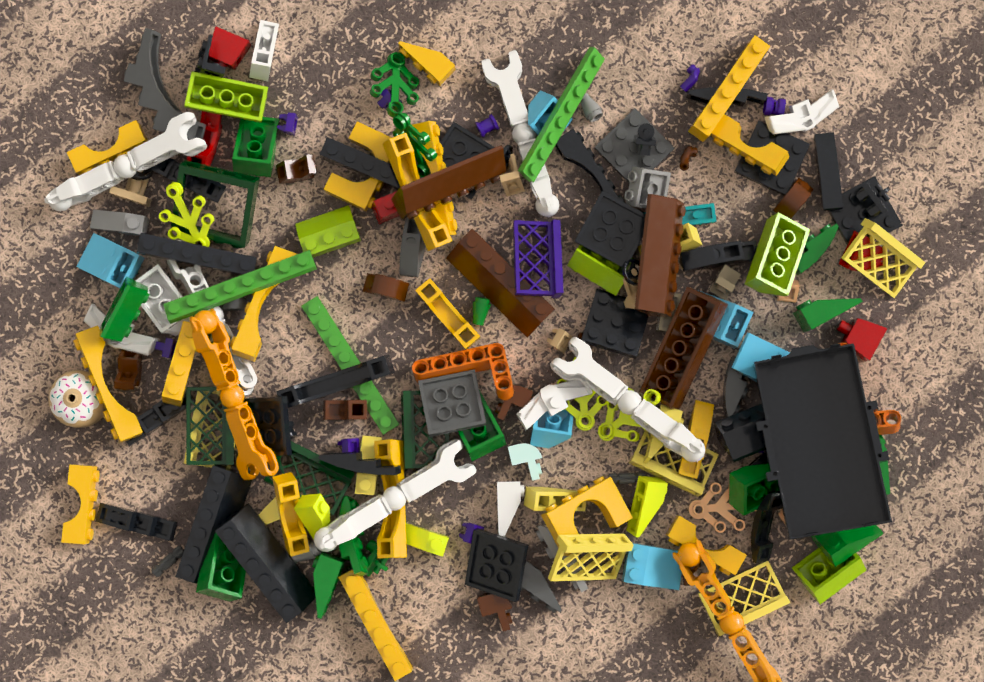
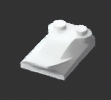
(161, 291)

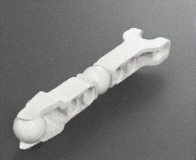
(507, 83)
(140, 158)
(242, 365)
(668, 431)
(394, 498)

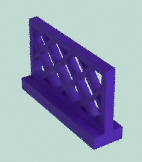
(554, 261)

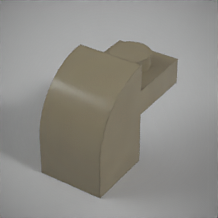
(724, 282)

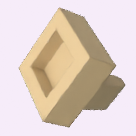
(561, 340)

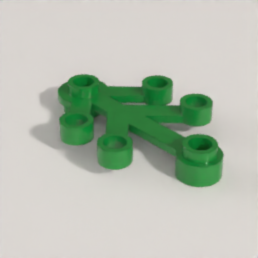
(395, 82)
(403, 125)

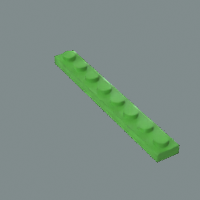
(561, 114)
(240, 286)
(346, 358)

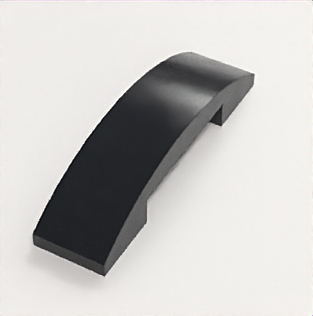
(207, 188)
(760, 545)

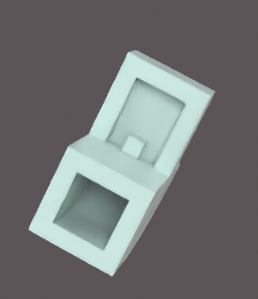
(526, 453)

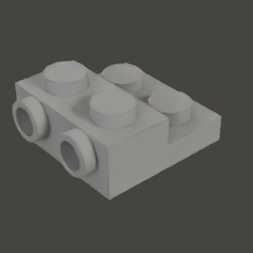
(645, 182)

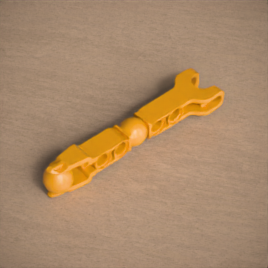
(217, 356)
(730, 621)

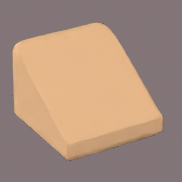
(793, 294)

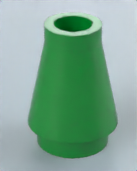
(480, 310)

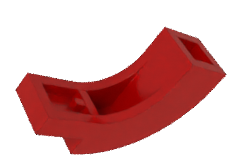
(211, 137)

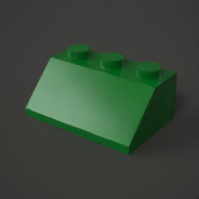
(124, 310)

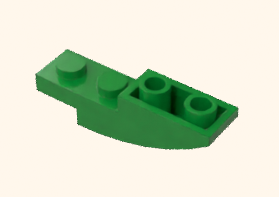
(816, 247)
(351, 549)

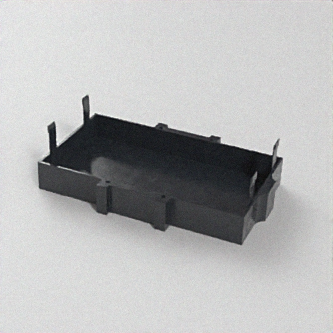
(821, 441)

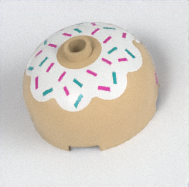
(74, 400)

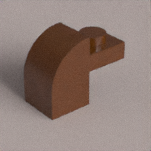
(296, 170)
(794, 198)
(386, 287)
(129, 370)
(520, 398)
(344, 409)
(493, 604)

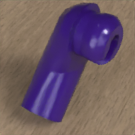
(692, 79)

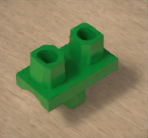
(375, 564)

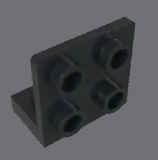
(203, 66)

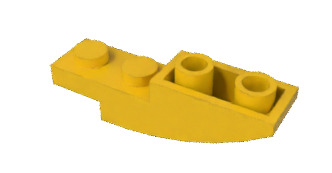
(700, 427)

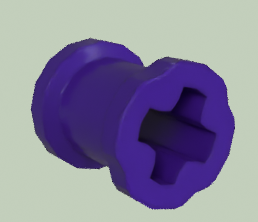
(487, 125)

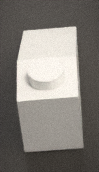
(263, 50)
(508, 499)

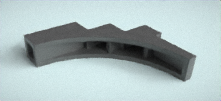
(146, 74)

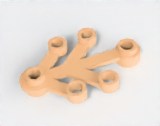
(720, 507)

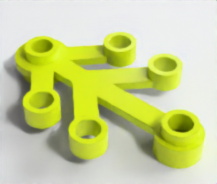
(188, 221)
(584, 413)
(623, 419)

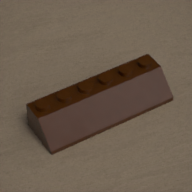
(449, 183)
(660, 256)
(496, 281)
(684, 347)

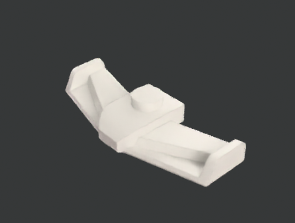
(803, 115)
(134, 342)
(551, 399)

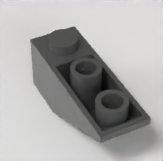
(538, 587)

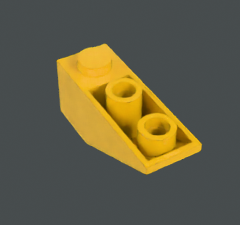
(430, 61)

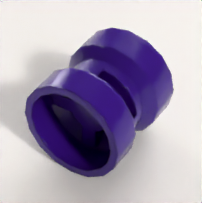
(774, 106)

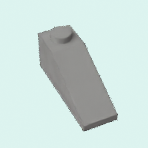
(119, 222)

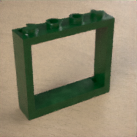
(228, 177)

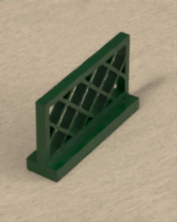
(409, 433)
(227, 438)
(312, 459)

